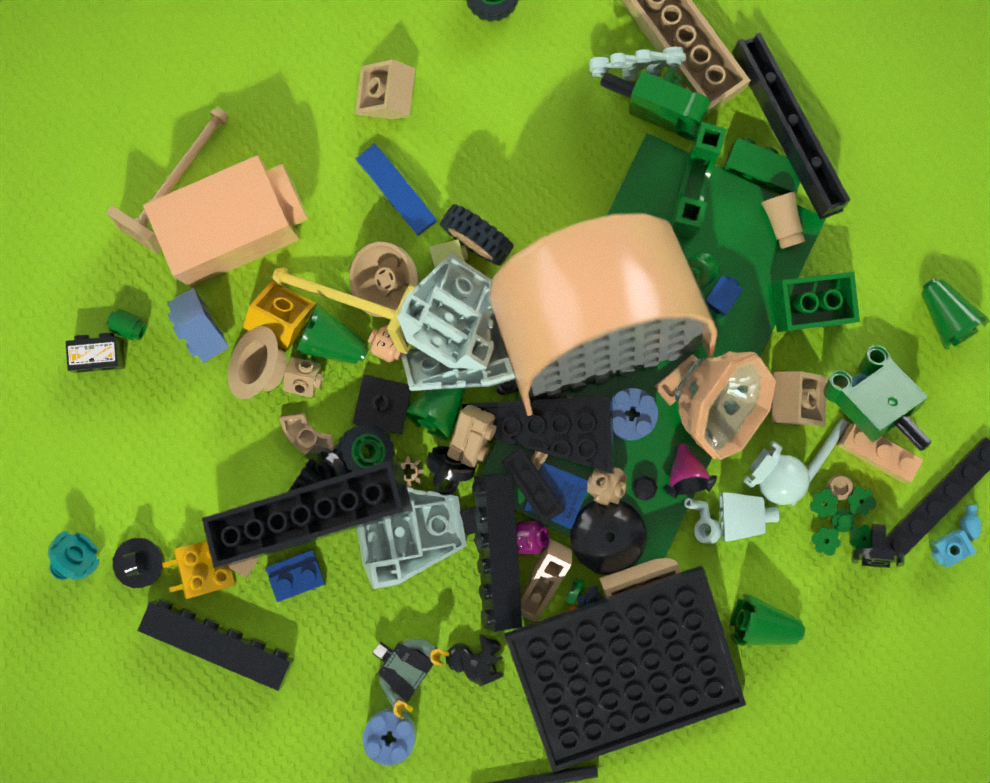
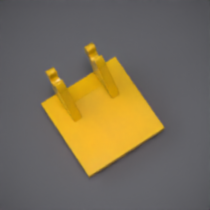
(198, 571)

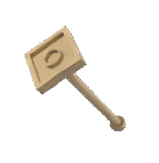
(137, 227)

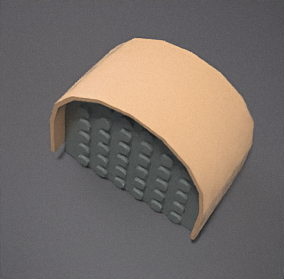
(597, 305)

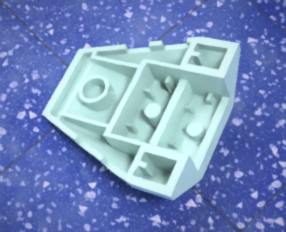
(451, 315)
(429, 374)
(412, 541)

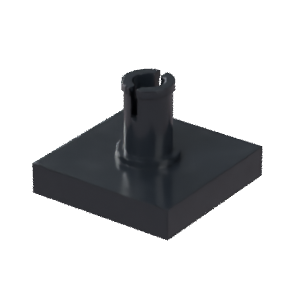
(382, 404)

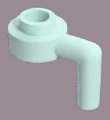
(703, 526)

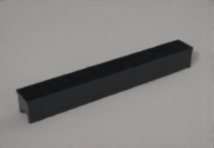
(791, 127)

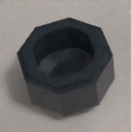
(644, 488)

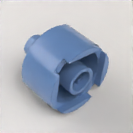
(642, 405)
(377, 745)

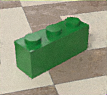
(761, 166)

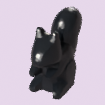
(477, 667)

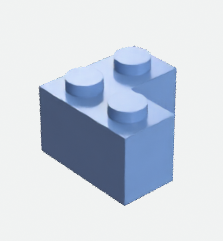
(196, 326)

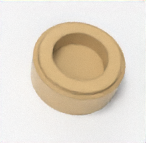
(840, 486)

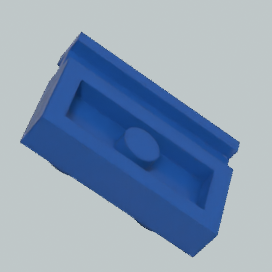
(295, 575)

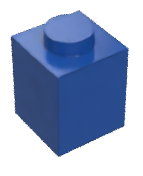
(723, 295)

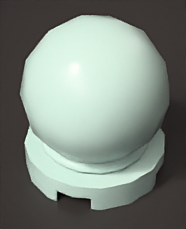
(780, 477)

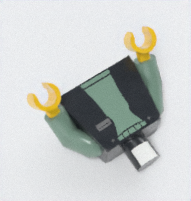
(405, 669)

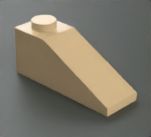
(545, 579)

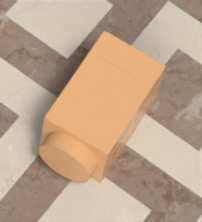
(226, 220)

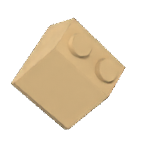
(385, 90)
(799, 399)

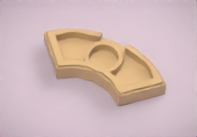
(302, 434)

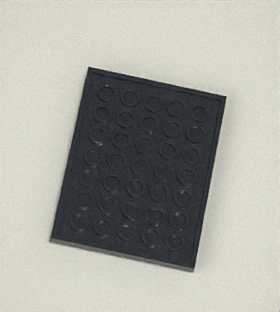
(626, 668)

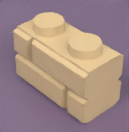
(471, 436)

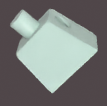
(744, 516)

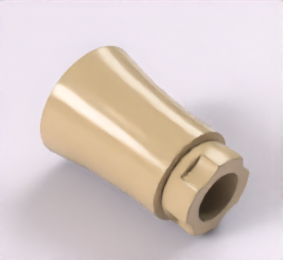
(785, 219)

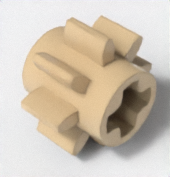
(414, 477)

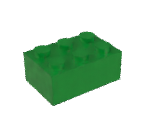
(815, 301)

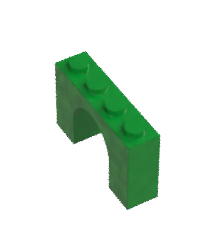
(702, 156)

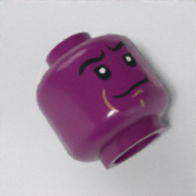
(531, 537)

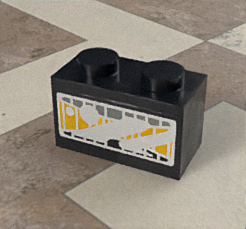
(95, 353)

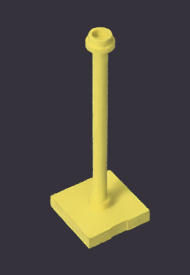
(282, 276)

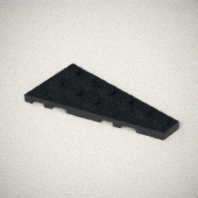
(562, 428)

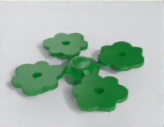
(842, 520)

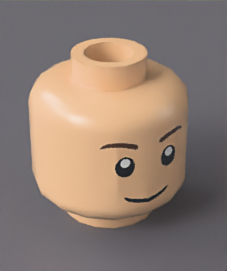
(383, 345)

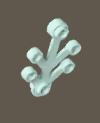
(643, 59)

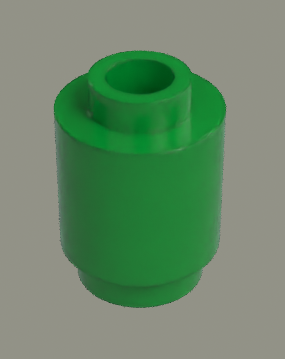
(126, 324)

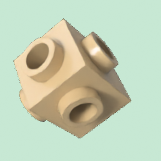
(302, 377)
(607, 486)

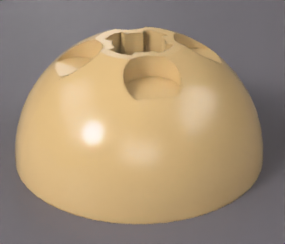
(382, 274)

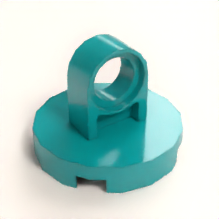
(72, 556)

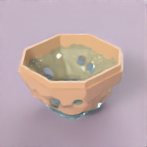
(725, 401)

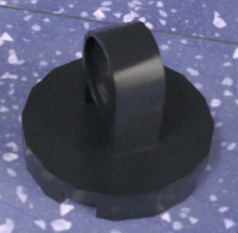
(325, 462)
(447, 468)
(878, 555)
(138, 562)

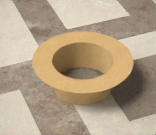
(245, 374)

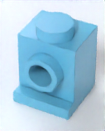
(941, 548)

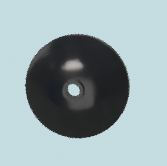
(589, 537)

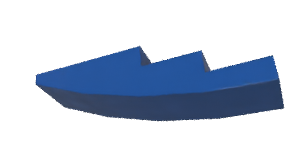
(396, 190)

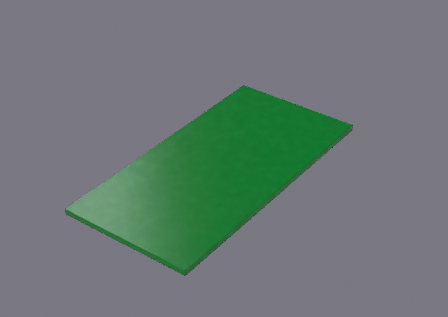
(746, 249)

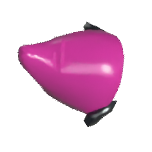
(688, 474)

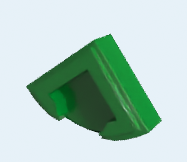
(574, 592)

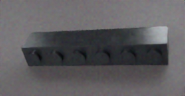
(497, 552)
(216, 644)

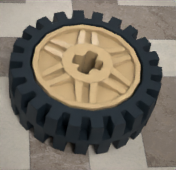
(476, 234)

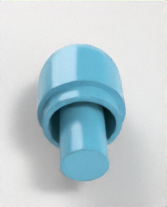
(971, 523)

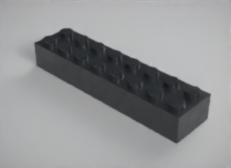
(307, 514)

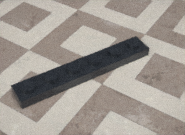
(941, 498)

